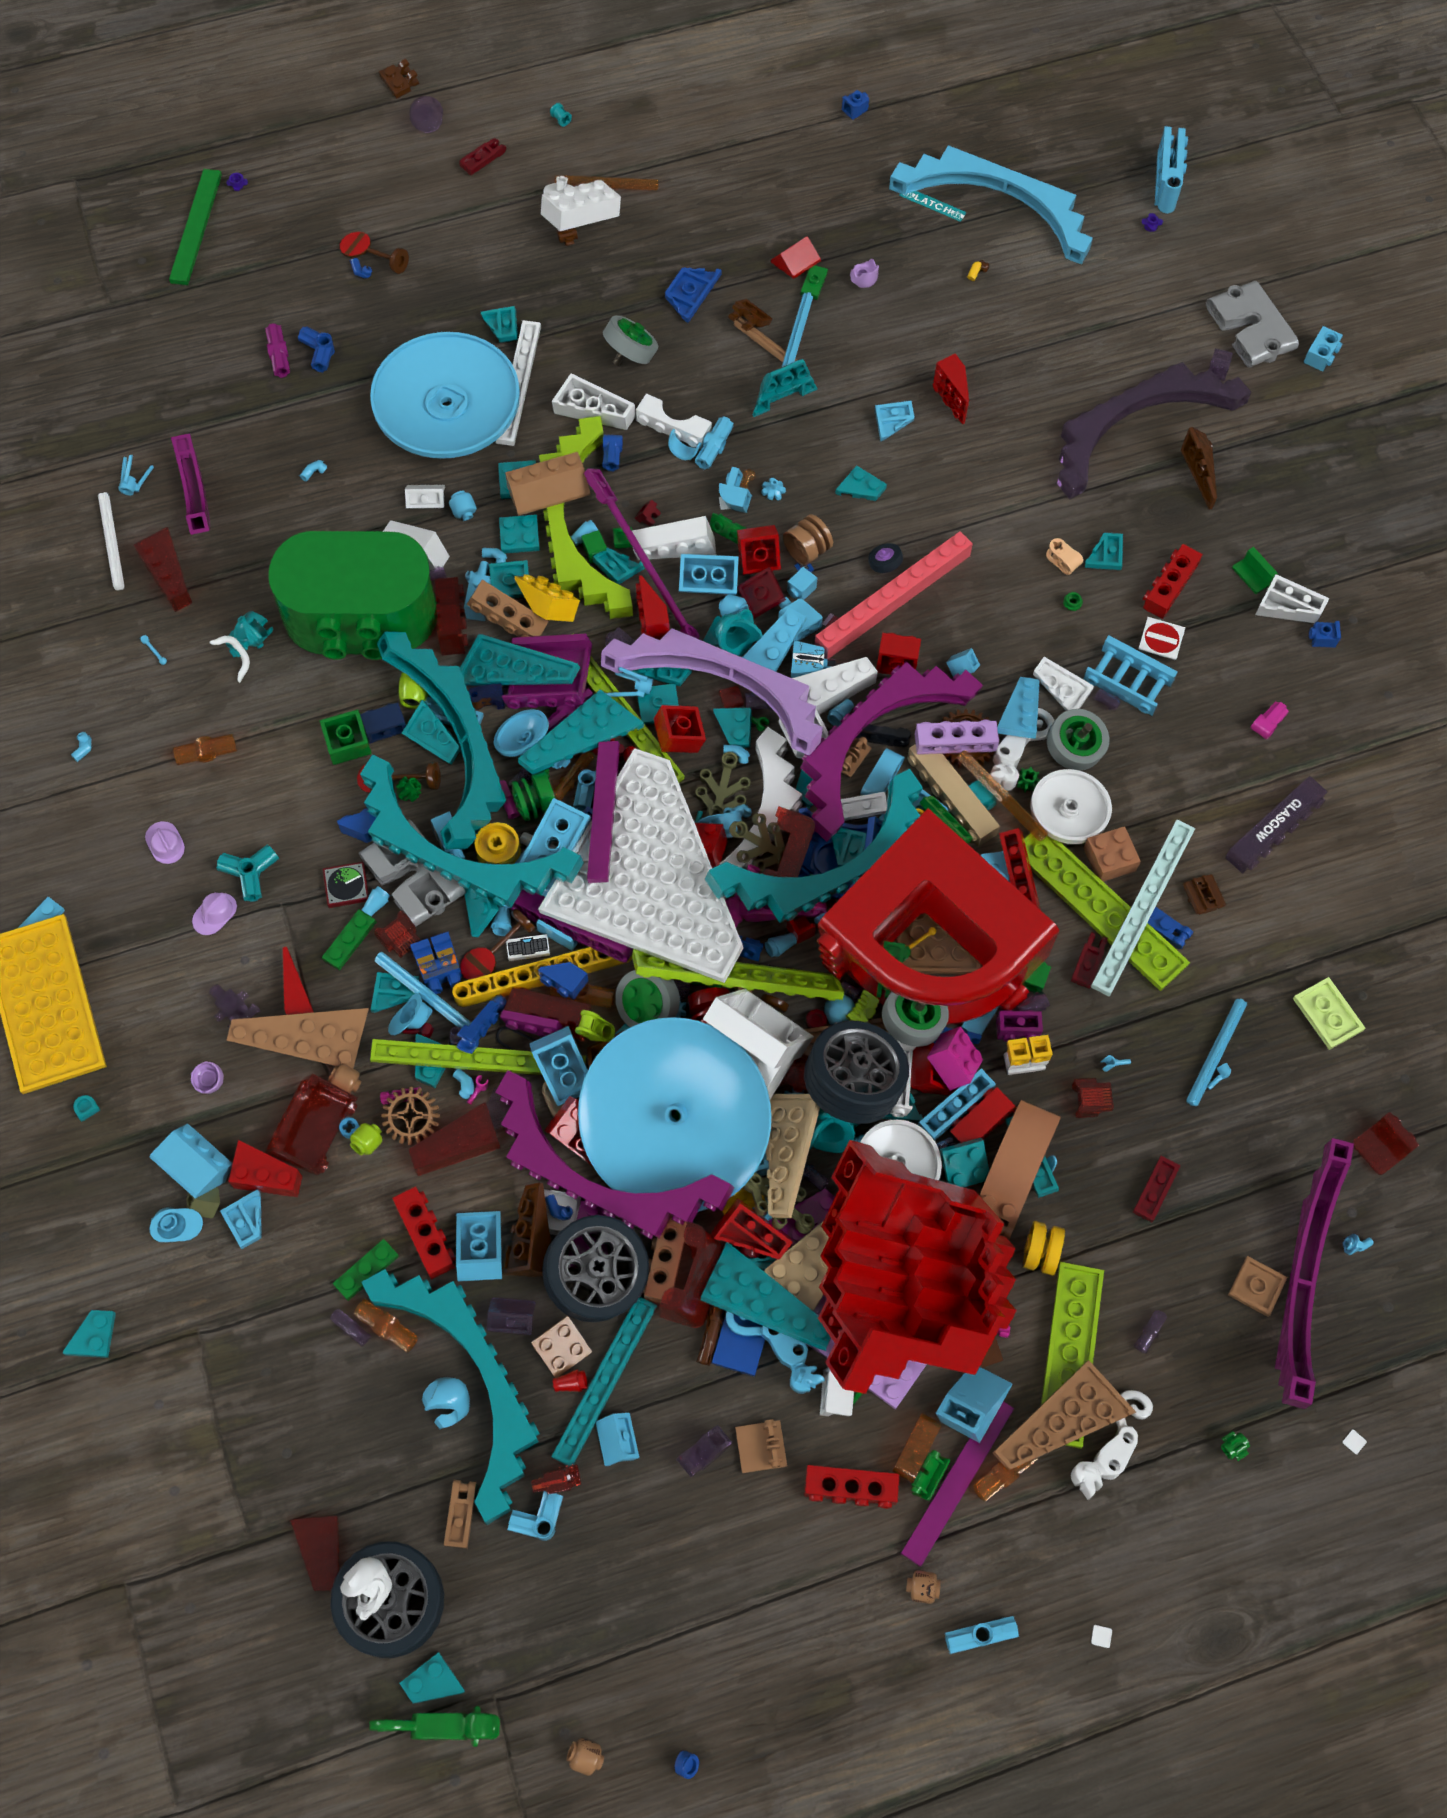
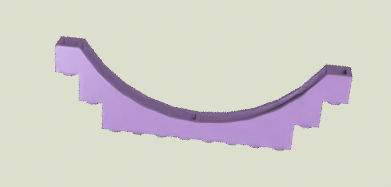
(680, 650)

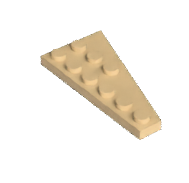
(788, 1148)

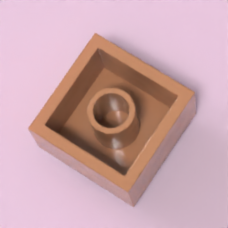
(1112, 854)

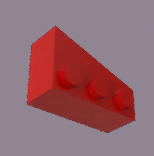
(260, 1171)
(749, 1230)

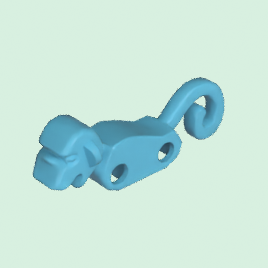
(783, 1346)

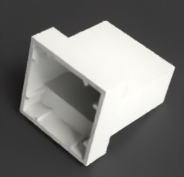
(762, 1031)

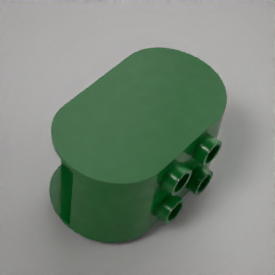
(350, 588)

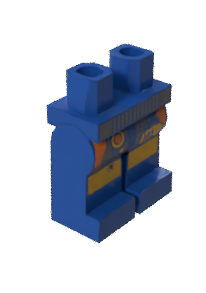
(437, 970)

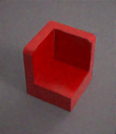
(801, 929)

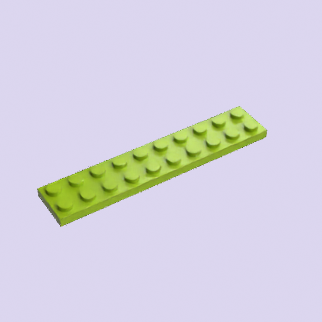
(1102, 908)
(748, 977)

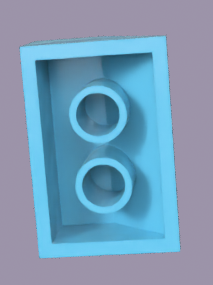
(708, 574)
(192, 1161)

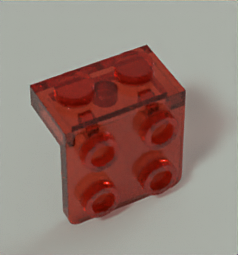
(1385, 1143)

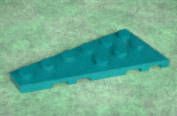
(509, 664)
(581, 731)
(754, 1295)

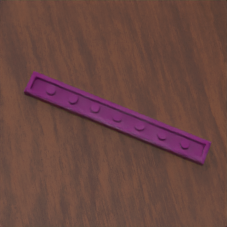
(603, 812)
(953, 1490)

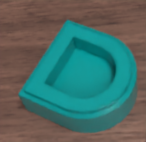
(85, 1107)

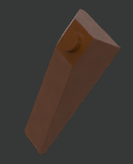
(1199, 457)
(529, 1236)

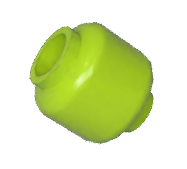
(366, 1139)

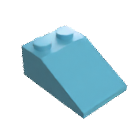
(560, 1064)
(478, 1246)

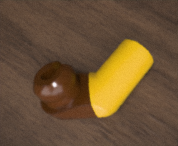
(976, 268)

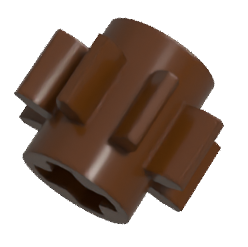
(567, 236)

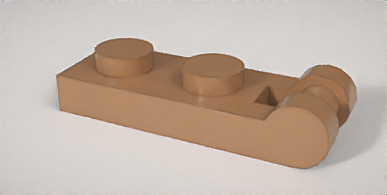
(460, 1515)

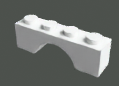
(690, 431)

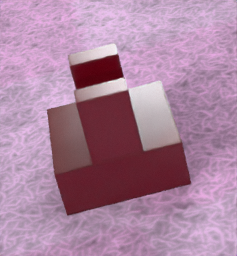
(646, 511)

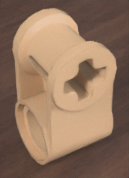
(1065, 557)

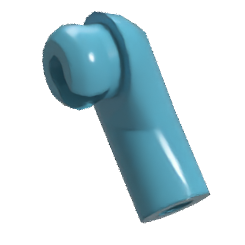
(482, 570)

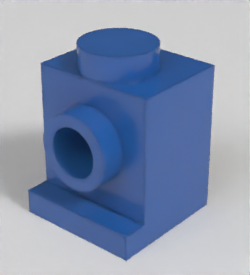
(855, 104)
(1325, 634)

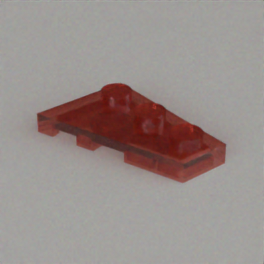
(319, 1549)

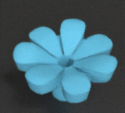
(773, 488)

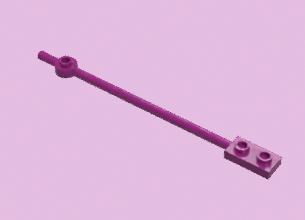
(606, 496)

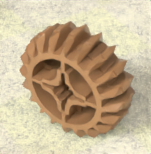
(411, 1096)

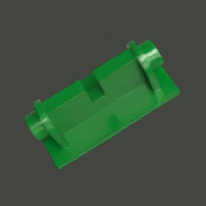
(725, 527)
(927, 1481)

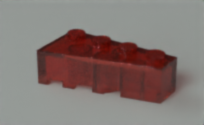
(458, 1141)

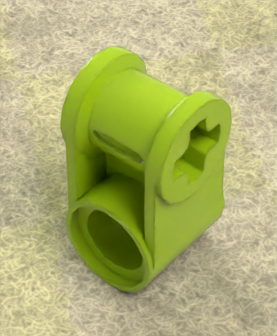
(595, 1027)

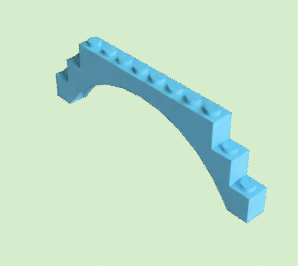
(964, 168)

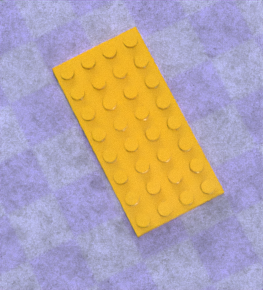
(46, 1006)

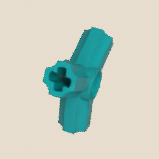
(249, 880)

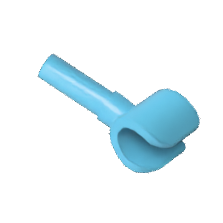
(1112, 1062)
(1224, 1071)

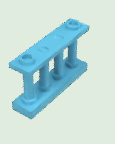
(1137, 660)

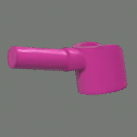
(479, 1087)

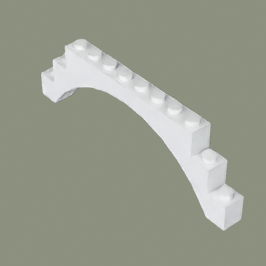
(777, 791)

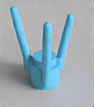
(127, 483)
(643, 684)

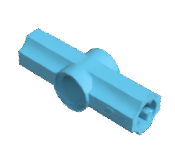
(714, 443)
(996, 1630)

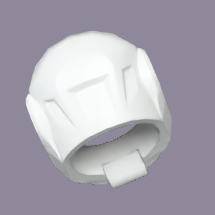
(367, 1580)

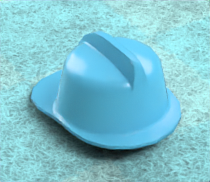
(725, 819)
(410, 1016)
(175, 1224)

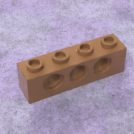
(504, 603)
(654, 1291)

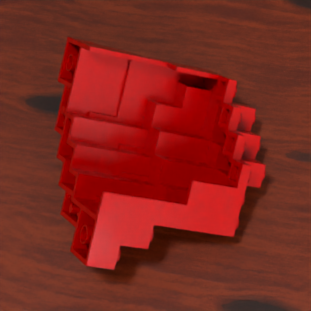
(909, 1272)

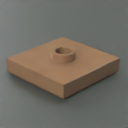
(1257, 1286)

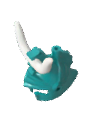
(247, 632)

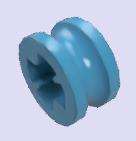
(344, 1124)

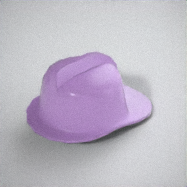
(164, 842)
(214, 913)

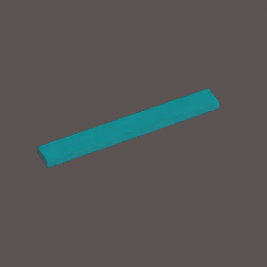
(604, 1382)

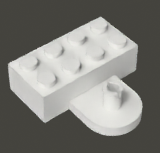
(578, 205)

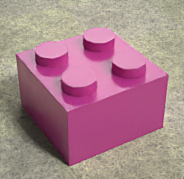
(955, 1058)

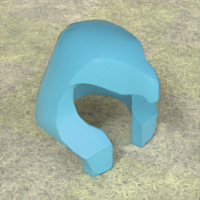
(447, 1394)

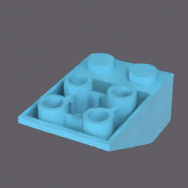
(973, 1403)

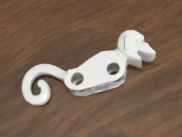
(1010, 752)
(1114, 1453)

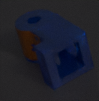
(487, 696)

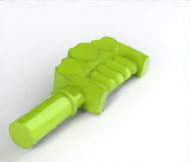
(864, 1008)

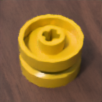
(497, 844)
(1043, 1248)

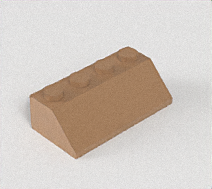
(547, 483)

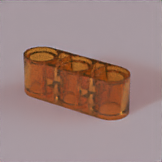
(917, 1447)

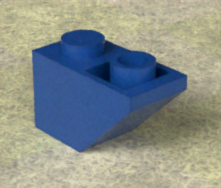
(357, 825)
(564, 977)

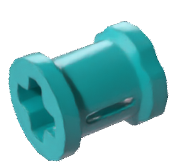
(558, 112)

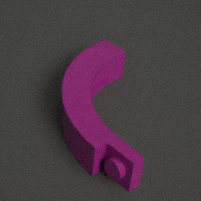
(195, 497)

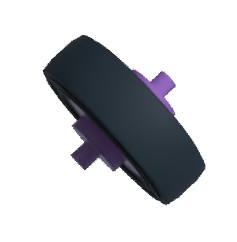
(885, 558)

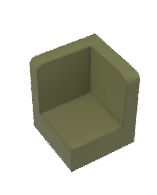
(205, 1204)

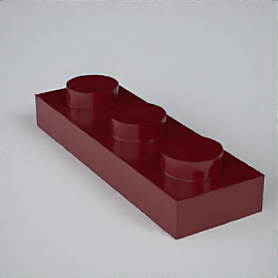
(1156, 1189)

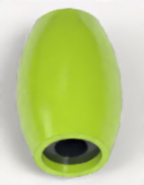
(410, 692)

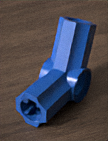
(321, 343)

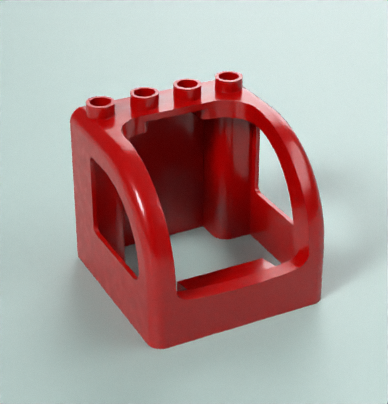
(945, 878)

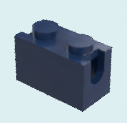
(383, 722)

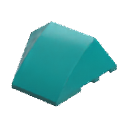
(782, 383)

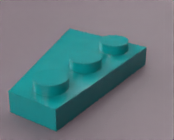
(431, 733)

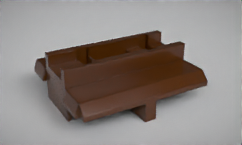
(1204, 894)

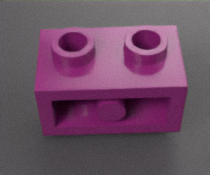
(1018, 1024)

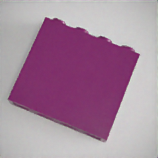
(568, 647)

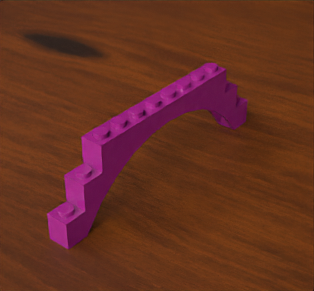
(901, 689)
(644, 1210)
(1316, 1213)

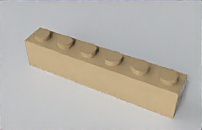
(955, 795)

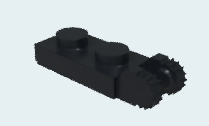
(886, 735)

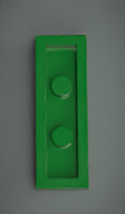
(934, 805)
(349, 939)
(372, 1263)

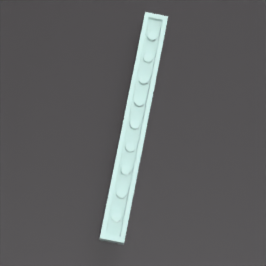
(1142, 908)

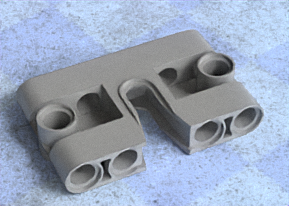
(1250, 305)
(416, 892)

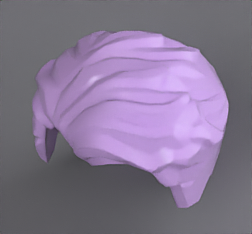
(865, 274)

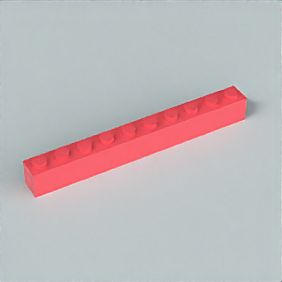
(894, 595)

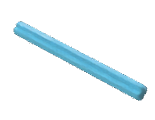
(798, 328)
(418, 987)
(1216, 1052)

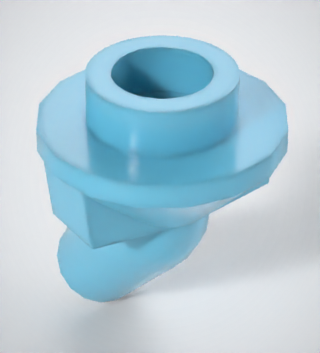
(1353, 1244)

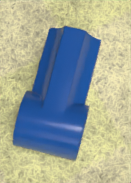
(612, 447)

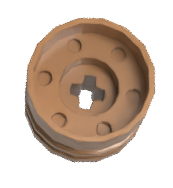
(808, 539)

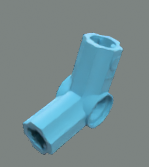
(585, 792)

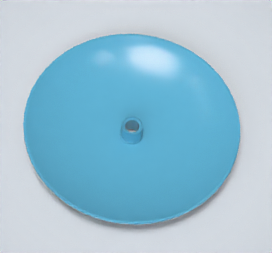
(669, 1067)

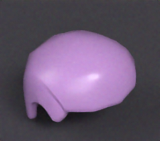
(207, 1077)

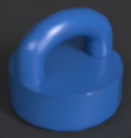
(686, 1764)

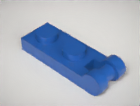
(1166, 926)

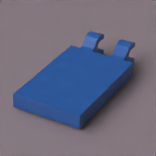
(738, 1351)

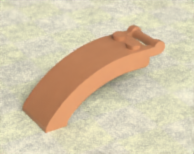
(1018, 1162)

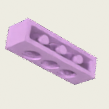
(947, 743)

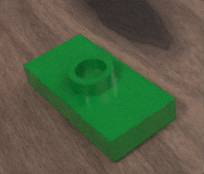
(814, 281)

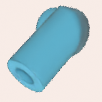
(311, 468)
(494, 553)
(84, 746)
(739, 751)
(748, 811)
(467, 1083)

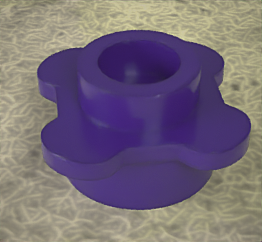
(237, 181)
(1152, 222)

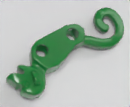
(444, 1726)

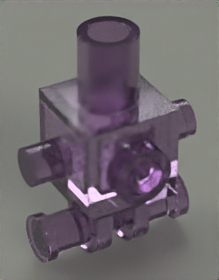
(231, 1005)

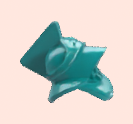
(734, 632)
(831, 1133)

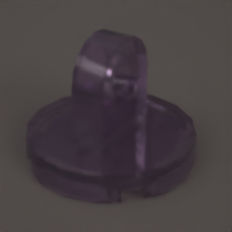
(426, 114)

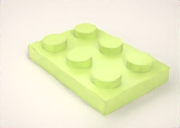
(1329, 1013)

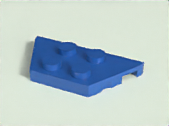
(690, 290)

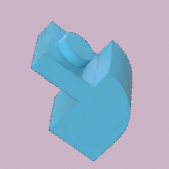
(732, 494)

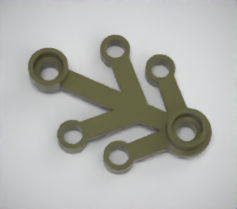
(721, 791)
(763, 843)
(758, 1186)

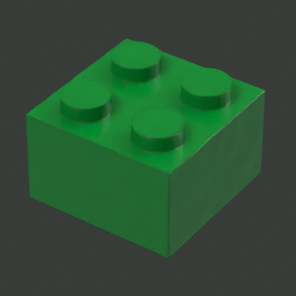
(345, 737)

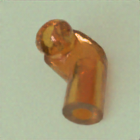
(748, 474)

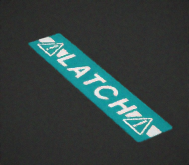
(935, 205)

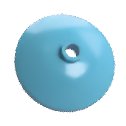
(520, 732)

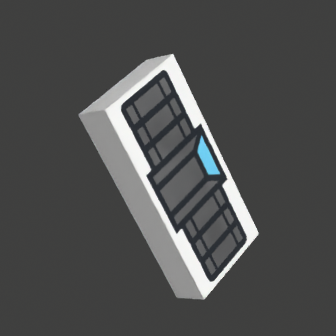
(527, 947)

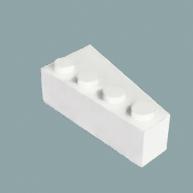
(584, 400)
(677, 538)
(838, 683)

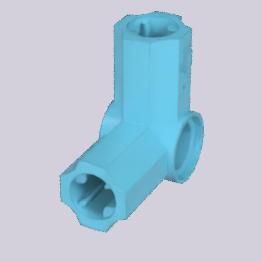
(528, 1523)

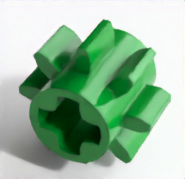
(1028, 779)
(408, 789)
(1235, 1446)

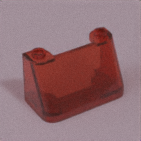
(801, 832)
(311, 1124)
(686, 1305)

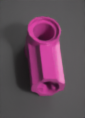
(1268, 722)

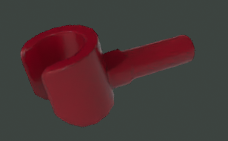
(426, 1030)

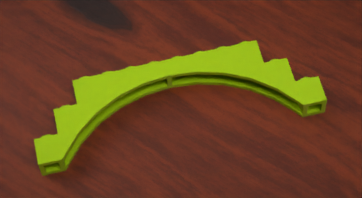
(571, 568)

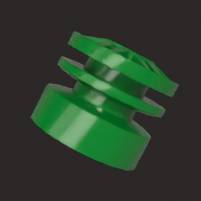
(532, 796)

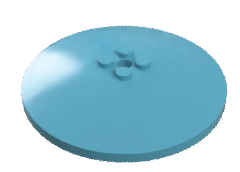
(440, 369)

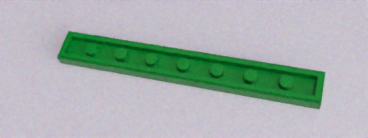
(195, 227)

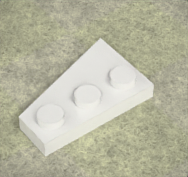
(1063, 685)

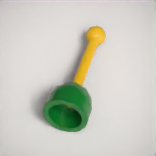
(907, 951)

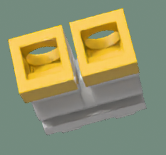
(1025, 1058)

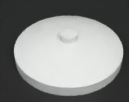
(1071, 806)
(907, 1144)

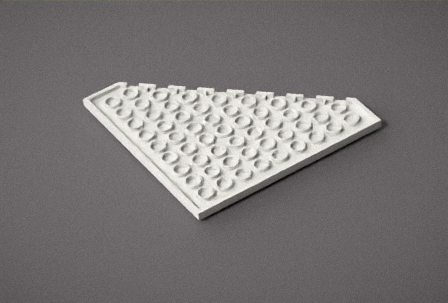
(655, 878)

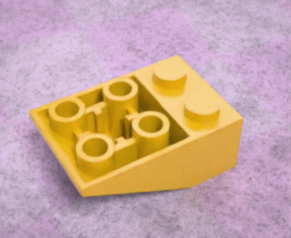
(548, 598)

